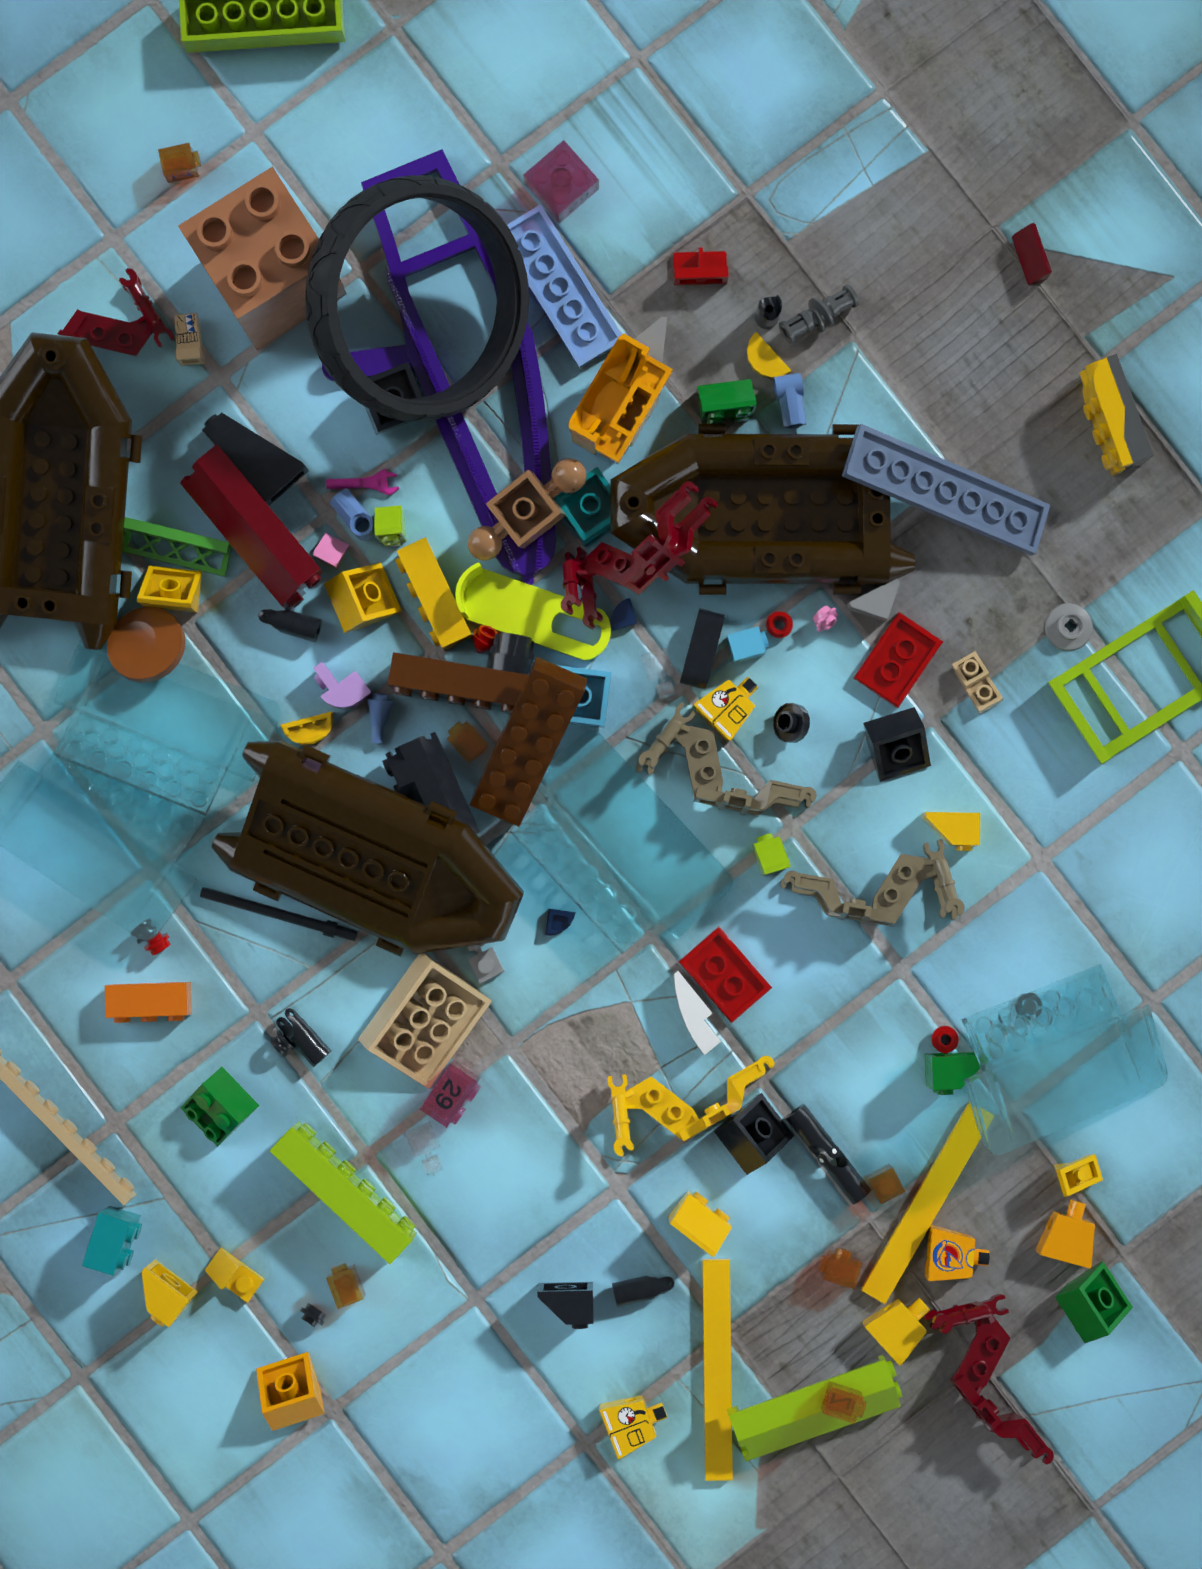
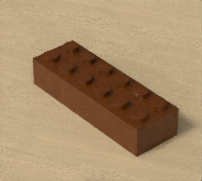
(455, 682)
(528, 741)

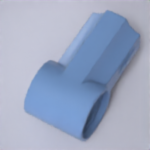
(789, 392)
(352, 514)

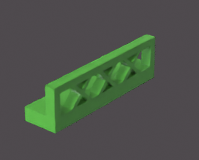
(180, 537)

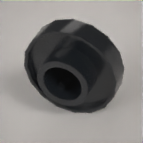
(791, 722)

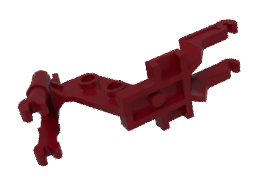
(119, 334)
(648, 561)
(979, 1366)

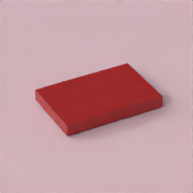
(898, 660)
(725, 974)

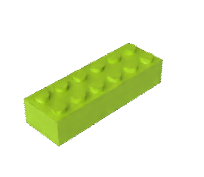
(259, 23)
(344, 1192)

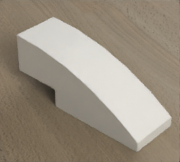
(694, 1013)

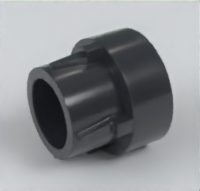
(511, 653)

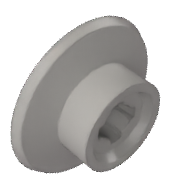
(1059, 635)

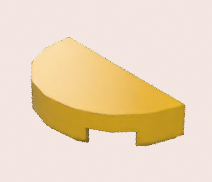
(764, 359)
(310, 729)

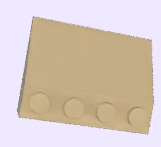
(424, 1020)

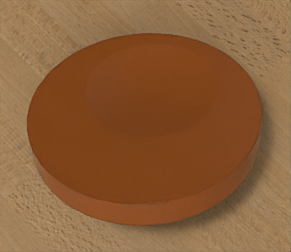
(146, 644)

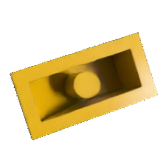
(956, 828)

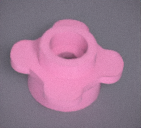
(825, 618)

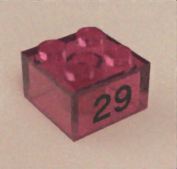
(561, 181)
(450, 1093)

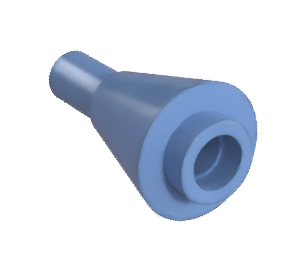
(379, 711)

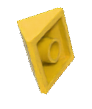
(171, 589)

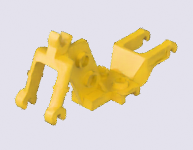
(673, 1111)

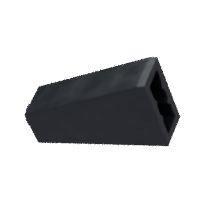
(260, 461)

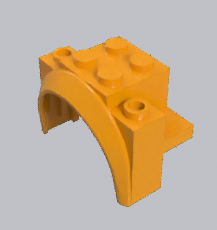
(619, 400)

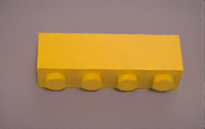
(434, 594)

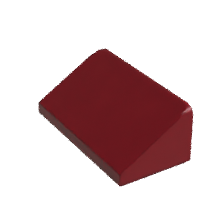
(1031, 254)

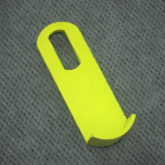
(523, 610)

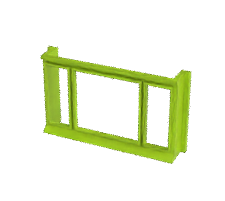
(1192, 607)

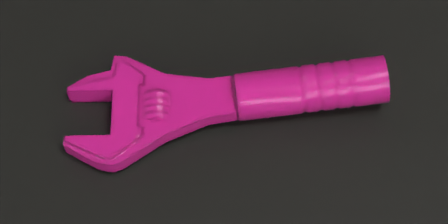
(375, 482)

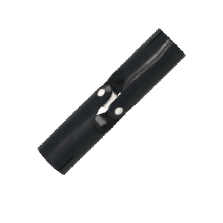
(825, 1150)

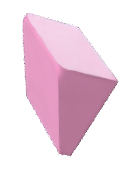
(331, 550)

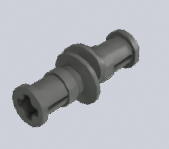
(818, 313)

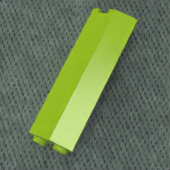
(799, 1415)

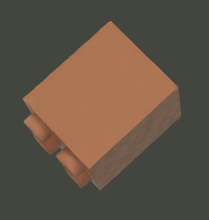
(257, 255)

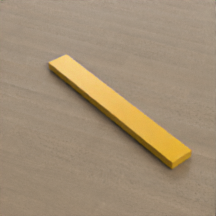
(923, 1207)
(717, 1369)

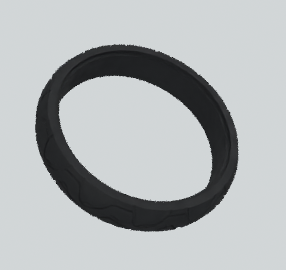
(510, 309)

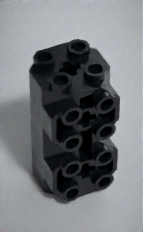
(427, 776)

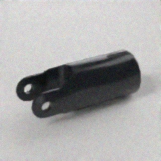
(768, 319)
(292, 623)
(303, 1037)
(639, 1289)

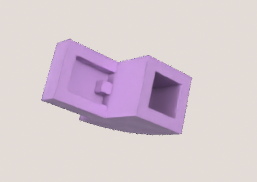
(345, 694)

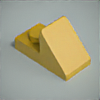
(1078, 1174)
(234, 1275)

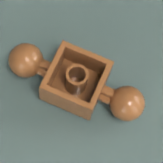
(526, 509)

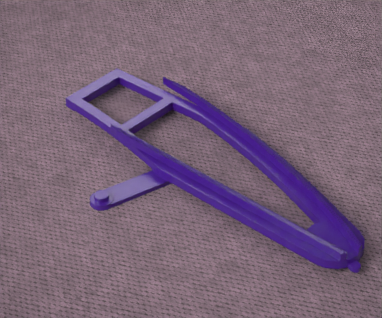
(432, 379)

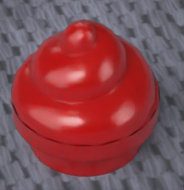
(483, 638)

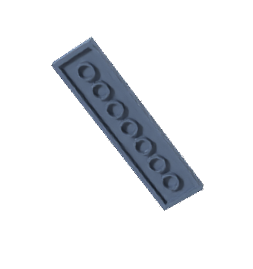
(945, 490)

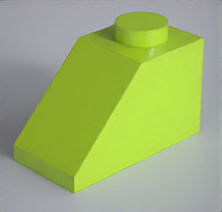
(770, 854)

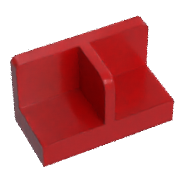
(700, 267)

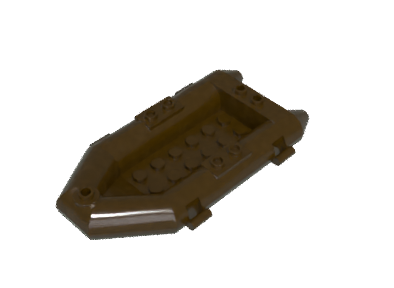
(63, 487)
(778, 511)
(367, 855)

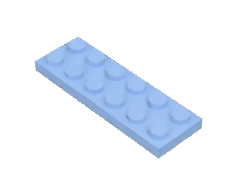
(563, 289)

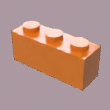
(148, 1001)

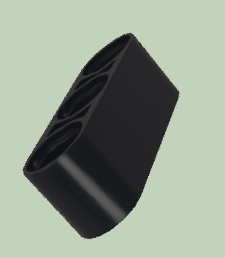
(702, 649)

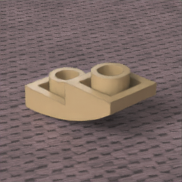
(977, 682)

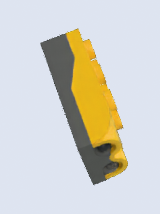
(1114, 416)

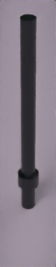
(328, 928)

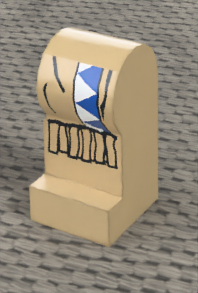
(188, 339)

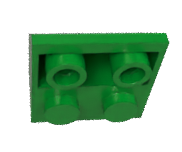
(726, 401)
(219, 1106)

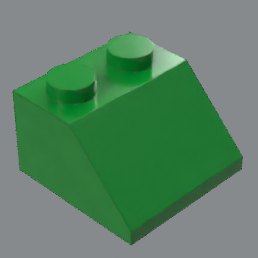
(948, 1070)
(1094, 1303)

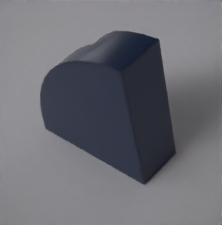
(623, 616)
(558, 921)

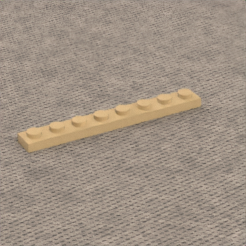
(65, 1132)

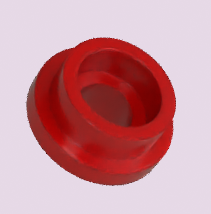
(785, 618)
(157, 944)
(936, 1039)

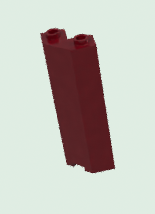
(251, 527)

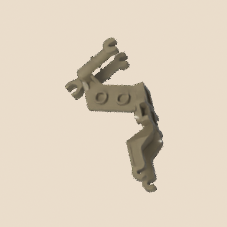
(707, 775)
(892, 894)

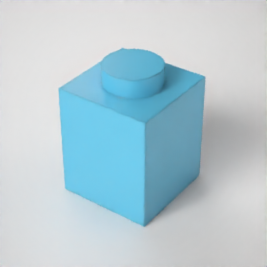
(747, 644)

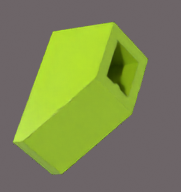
(390, 525)

